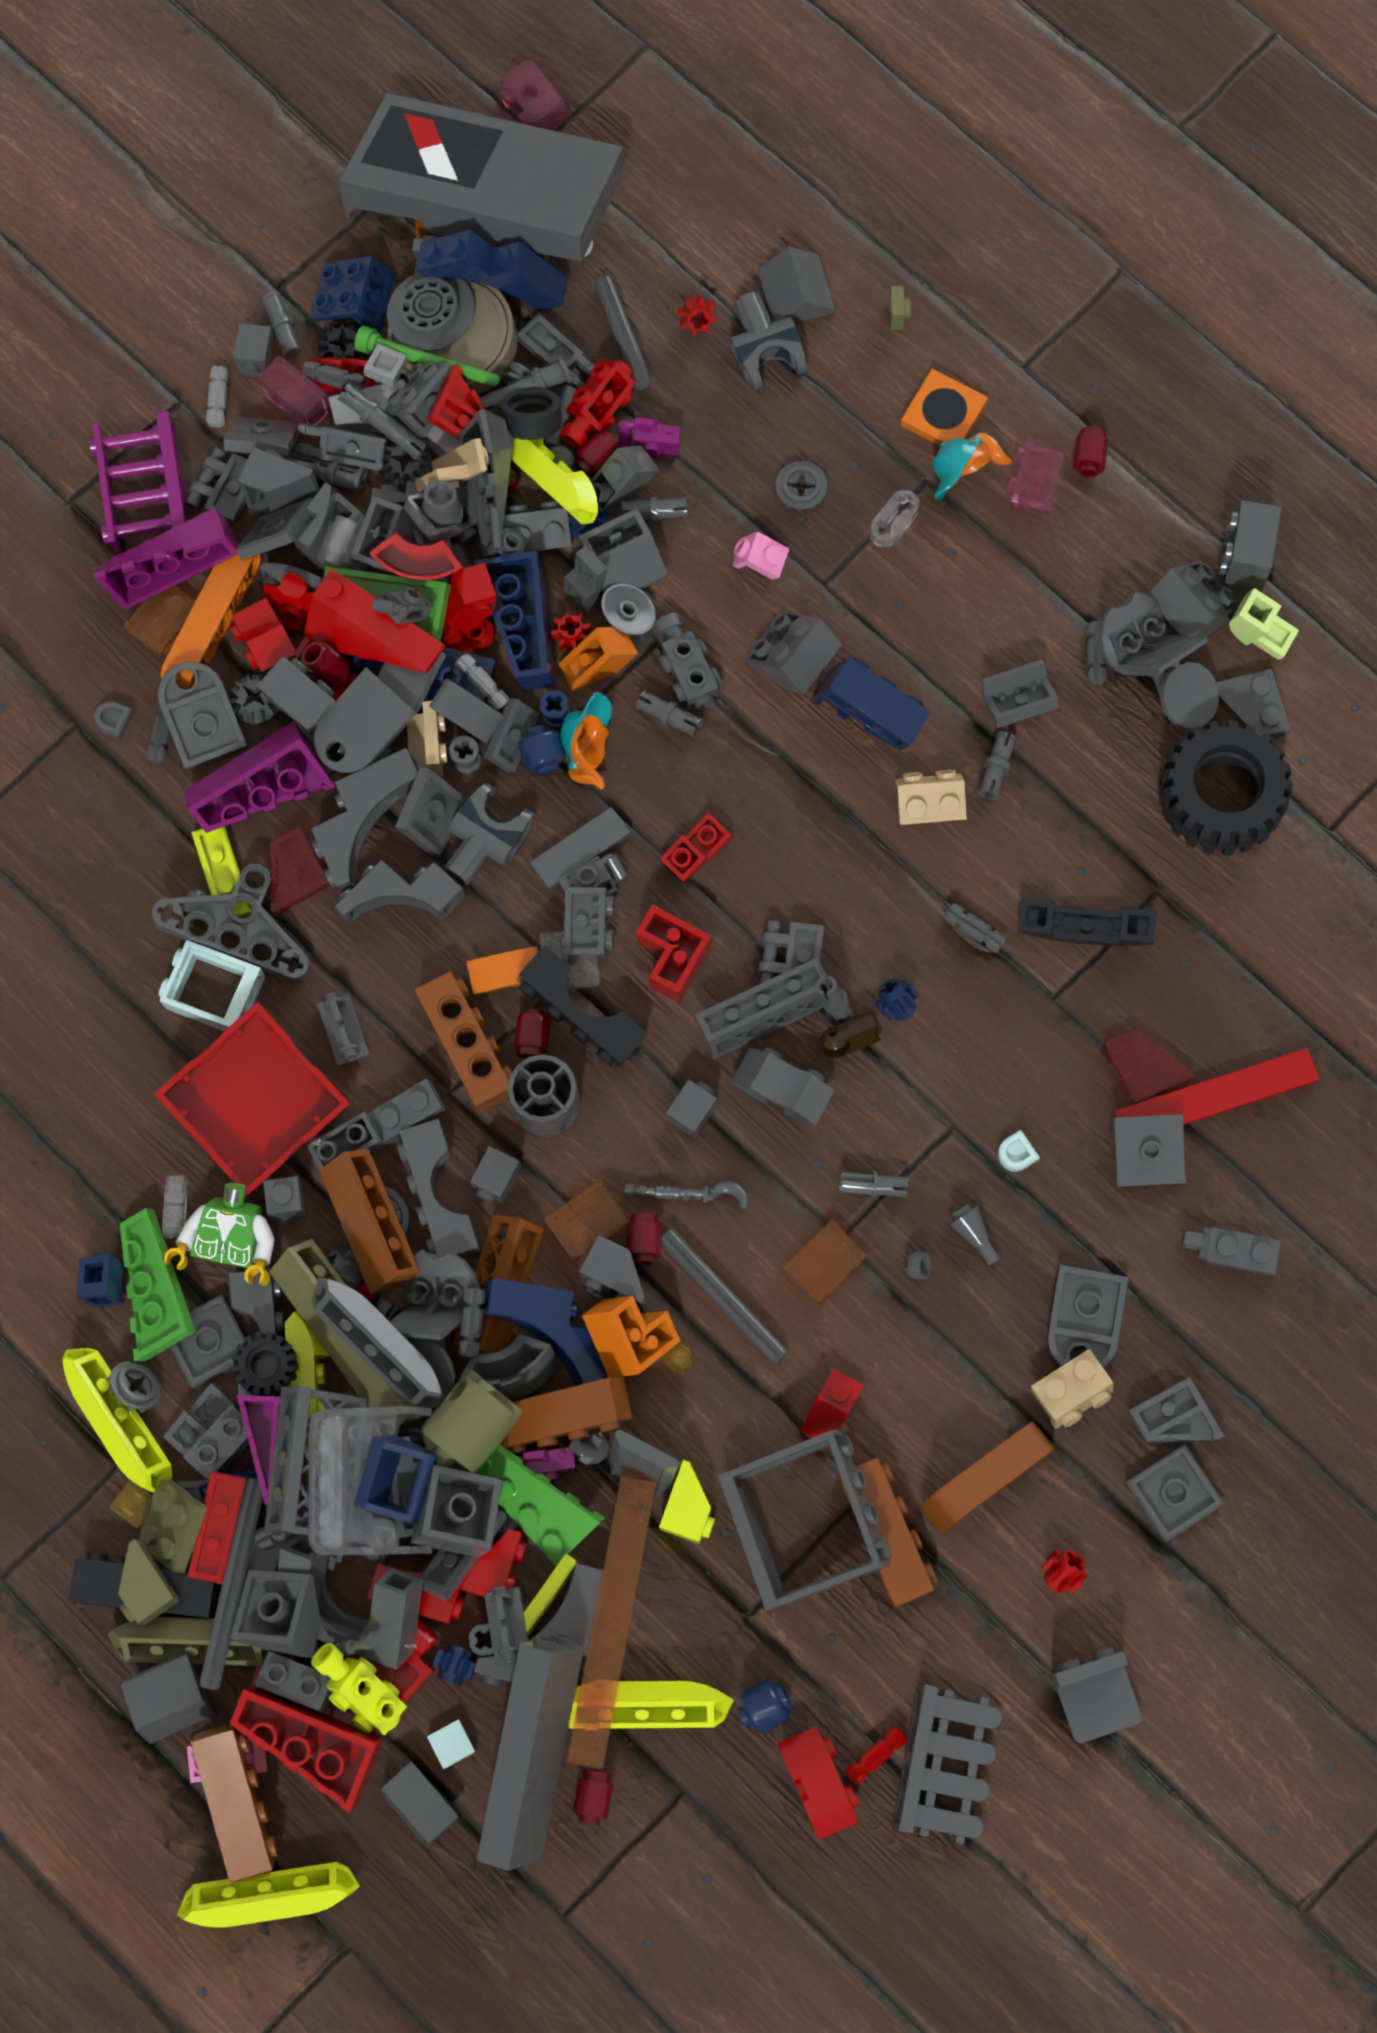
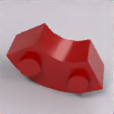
(416, 560)
(469, 602)
(262, 635)
(818, 1783)

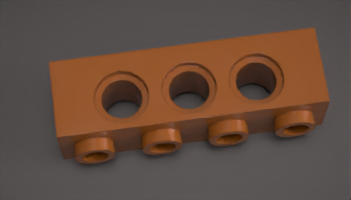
(435, 999)

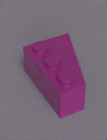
(260, 1423)

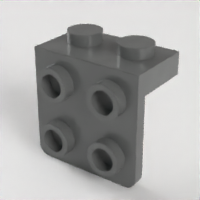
(1097, 1695)

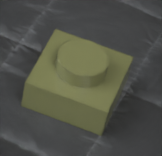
(899, 307)

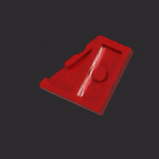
(454, 404)

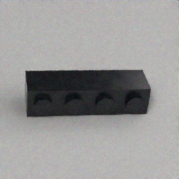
(98, 1584)

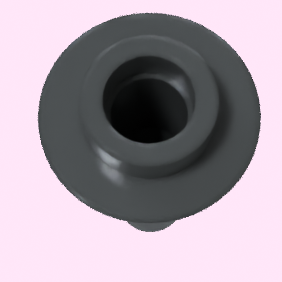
(972, 1228)

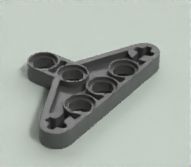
(252, 931)

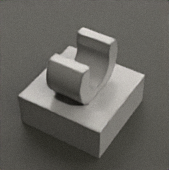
(385, 365)

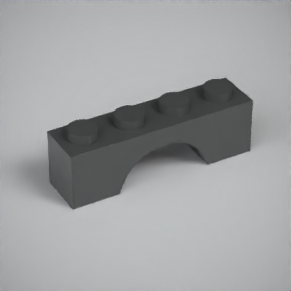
(427, 1152)
(262, 1306)

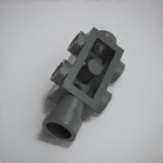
(687, 666)

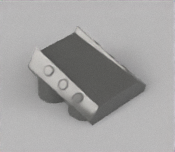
(641, 1461)

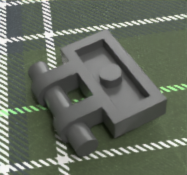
(227, 493)
(802, 945)

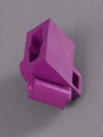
(652, 436)
(550, 1462)

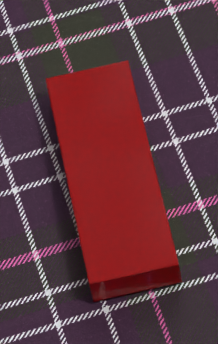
(217, 1528)

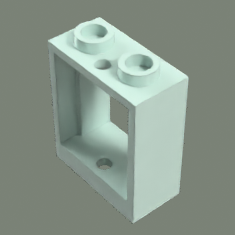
(183, 964)

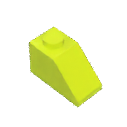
(687, 1508)

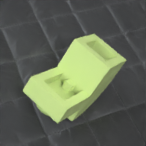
(1258, 624)

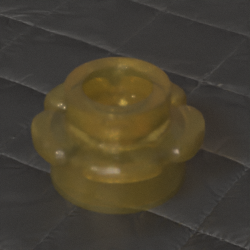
(679, 1358)

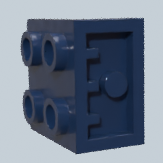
(354, 290)

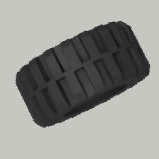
(1241, 750)

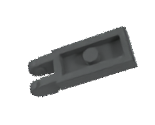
(547, 343)
(345, 446)

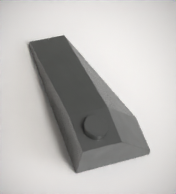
(490, 487)

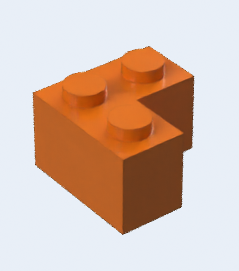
(626, 1338)

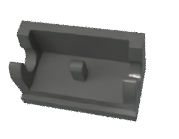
(418, 1804)

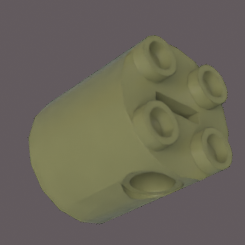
(469, 1424)

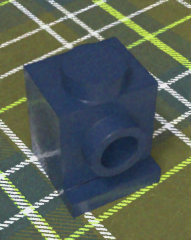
(100, 1280)

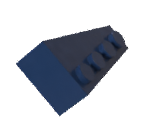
(523, 616)

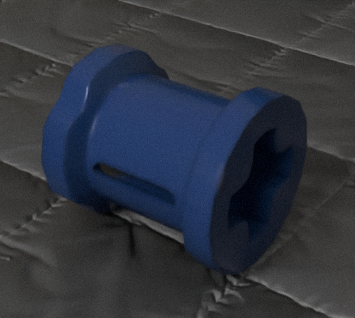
(556, 700)

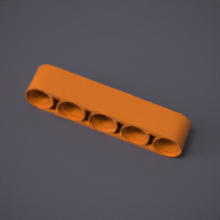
(211, 615)

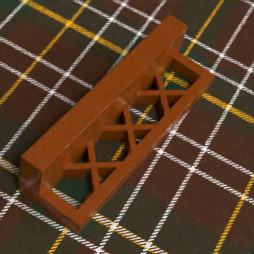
(514, 1263)

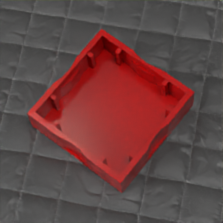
(251, 1099)

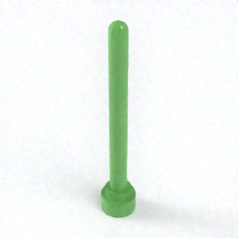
(368, 338)

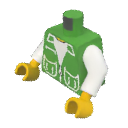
(228, 1233)

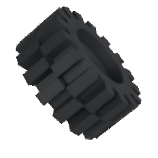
(250, 1349)

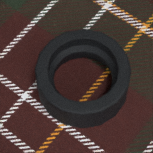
(531, 413)

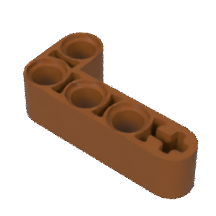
(986, 1477)

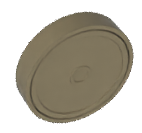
(487, 343)

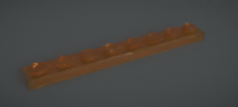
(611, 1623)

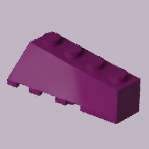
(168, 559)
(258, 780)

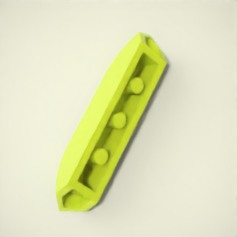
(566, 487)
(309, 1352)
(118, 1429)
(665, 1705)
(267, 1896)

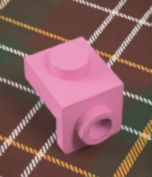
(760, 555)

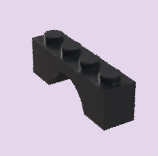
(547, 980)

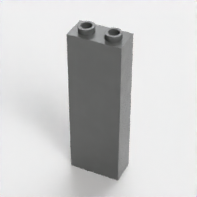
(530, 1752)

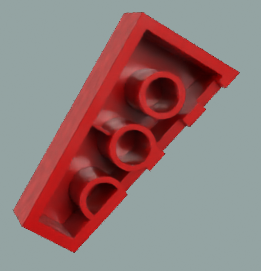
(316, 1746)

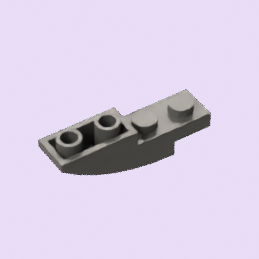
(381, 1125)

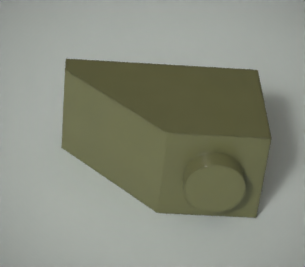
(144, 1586)

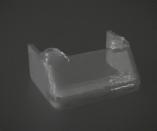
(336, 1464)

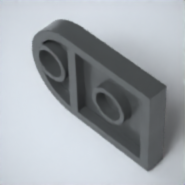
(199, 717)
(363, 721)
(1086, 1314)

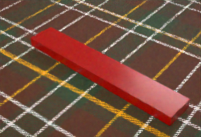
(1231, 1090)

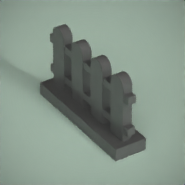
(932, 1780)

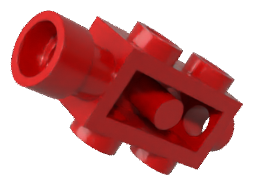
(597, 401)

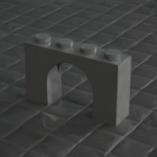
(392, 1609)

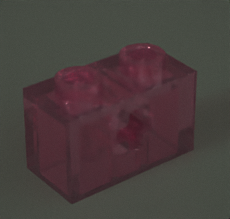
(532, 97)
(294, 392)

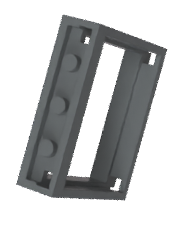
(753, 1537)

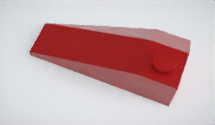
(346, 621)

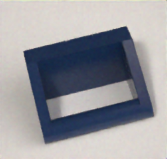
(380, 1473)

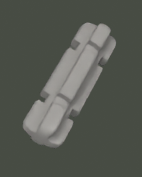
(217, 396)
(481, 681)

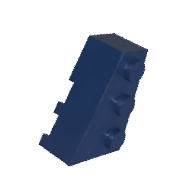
(872, 702)

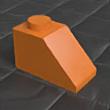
(597, 657)

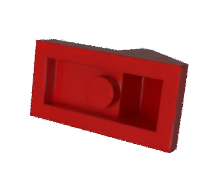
(832, 1404)

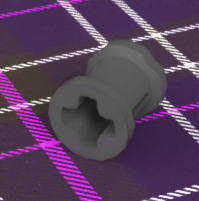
(458, 748)
(475, 1641)

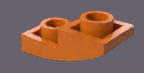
(498, 970)

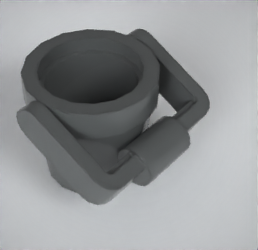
(440, 511)

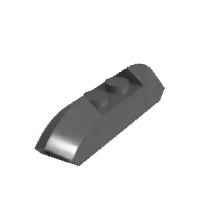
(377, 1343)

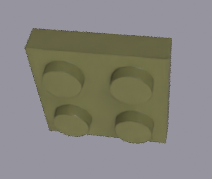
(172, 1525)

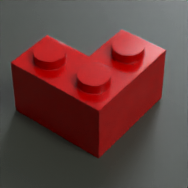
(680, 948)

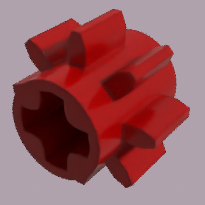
(699, 321)
(570, 622)
(1064, 1571)

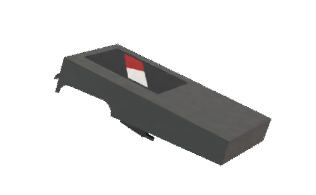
(482, 177)

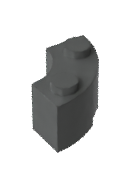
(772, 1079)
(517, 1368)

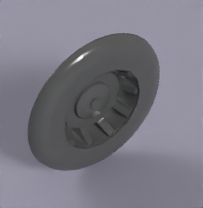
(427, 303)

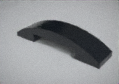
(1086, 925)

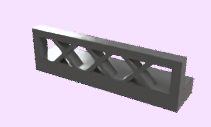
(761, 1008)

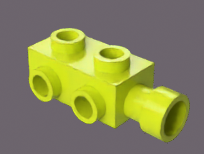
(374, 1705)

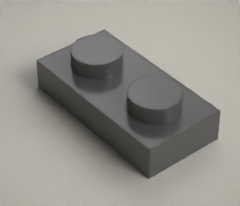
(504, 743)

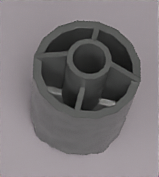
(544, 1095)

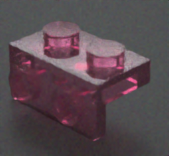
(1036, 479)

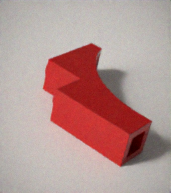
(490, 1571)

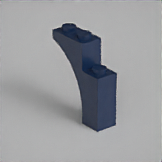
(505, 267)
(546, 1315)

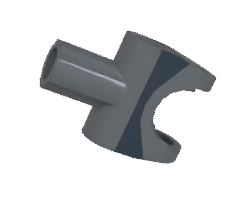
(764, 340)
(484, 836)

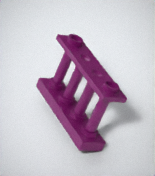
(166, 463)

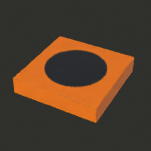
(943, 409)

